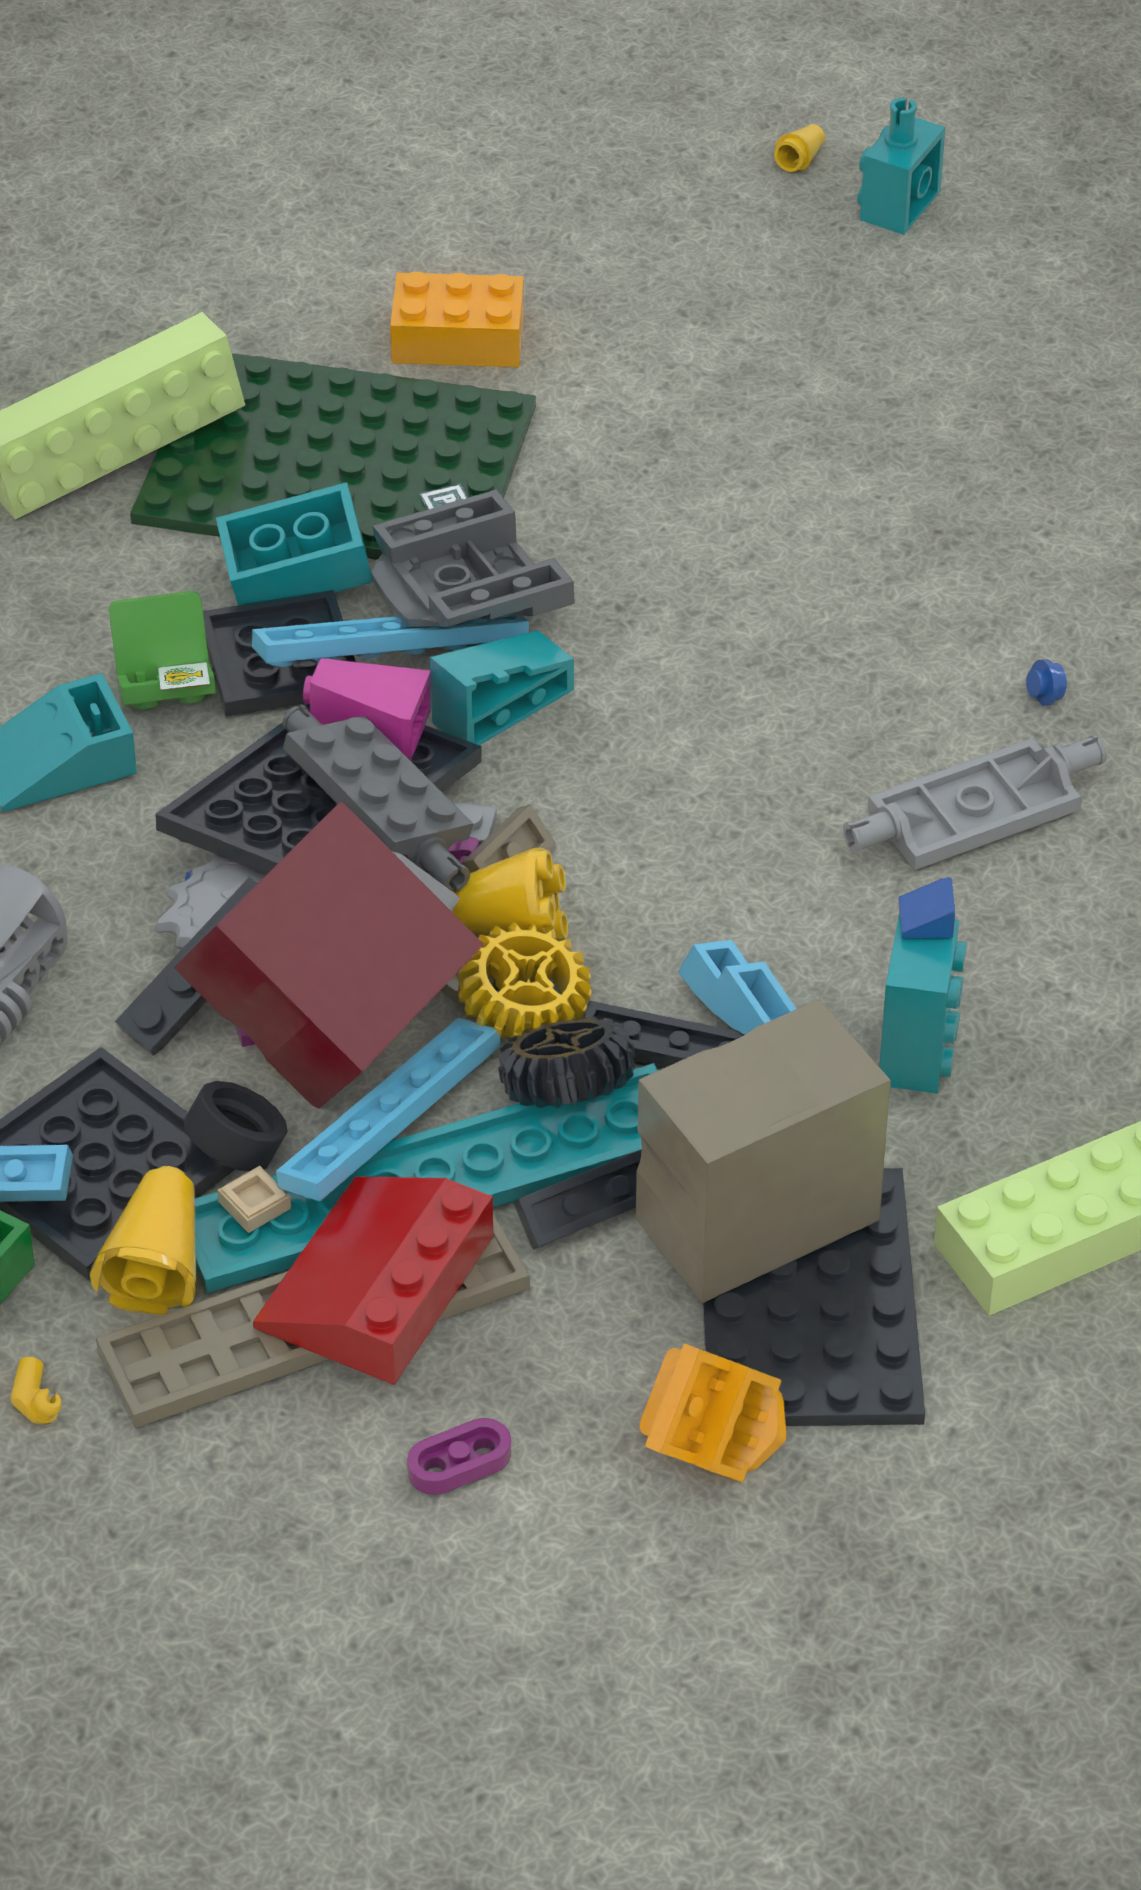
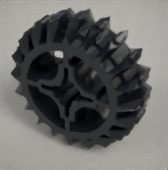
(566, 1062)

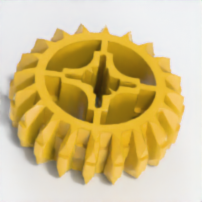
(522, 969)

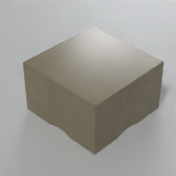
(761, 1149)

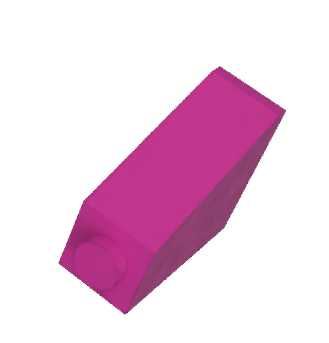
(389, 696)

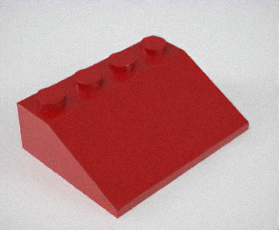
(380, 1271)

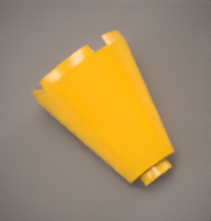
(152, 1248)

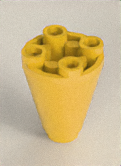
(517, 890)

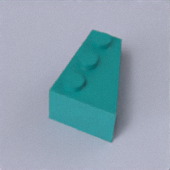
(497, 684)

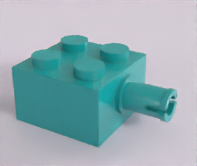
(901, 169)

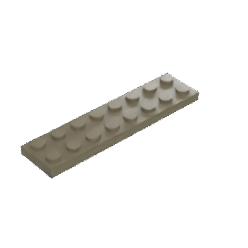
(216, 1352)

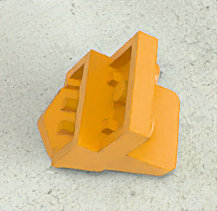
(714, 1413)

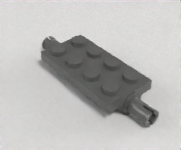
(382, 789)

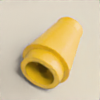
(798, 148)

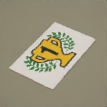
(183, 676)

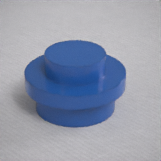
(1046, 682)

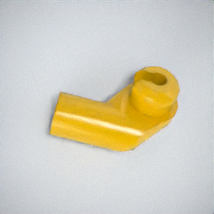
(27, 1395)

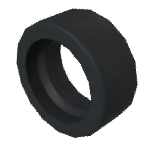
(235, 1126)

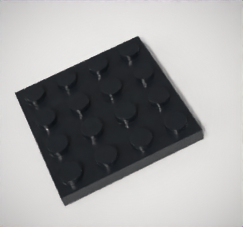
(116, 1135)

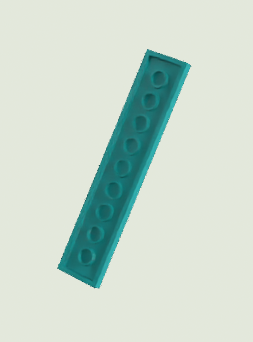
(494, 1152)

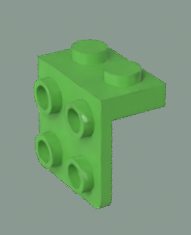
(154, 635)

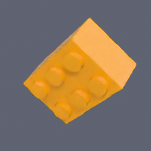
(457, 319)

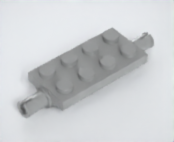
(976, 801)

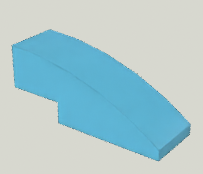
(732, 988)

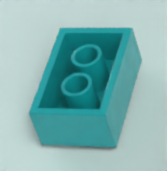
(295, 547)
(919, 1011)

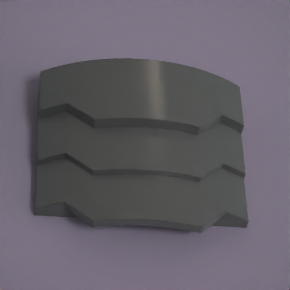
(464, 566)

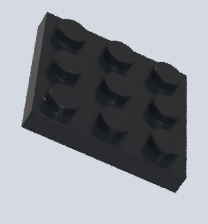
(240, 672)

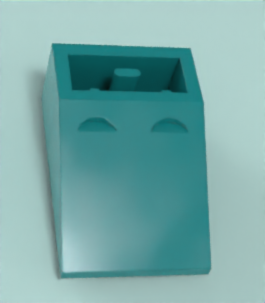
(64, 744)

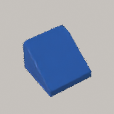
(928, 911)

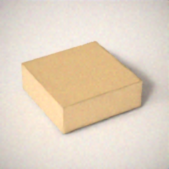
(254, 1199)

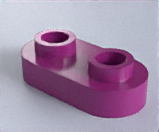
(456, 1455)

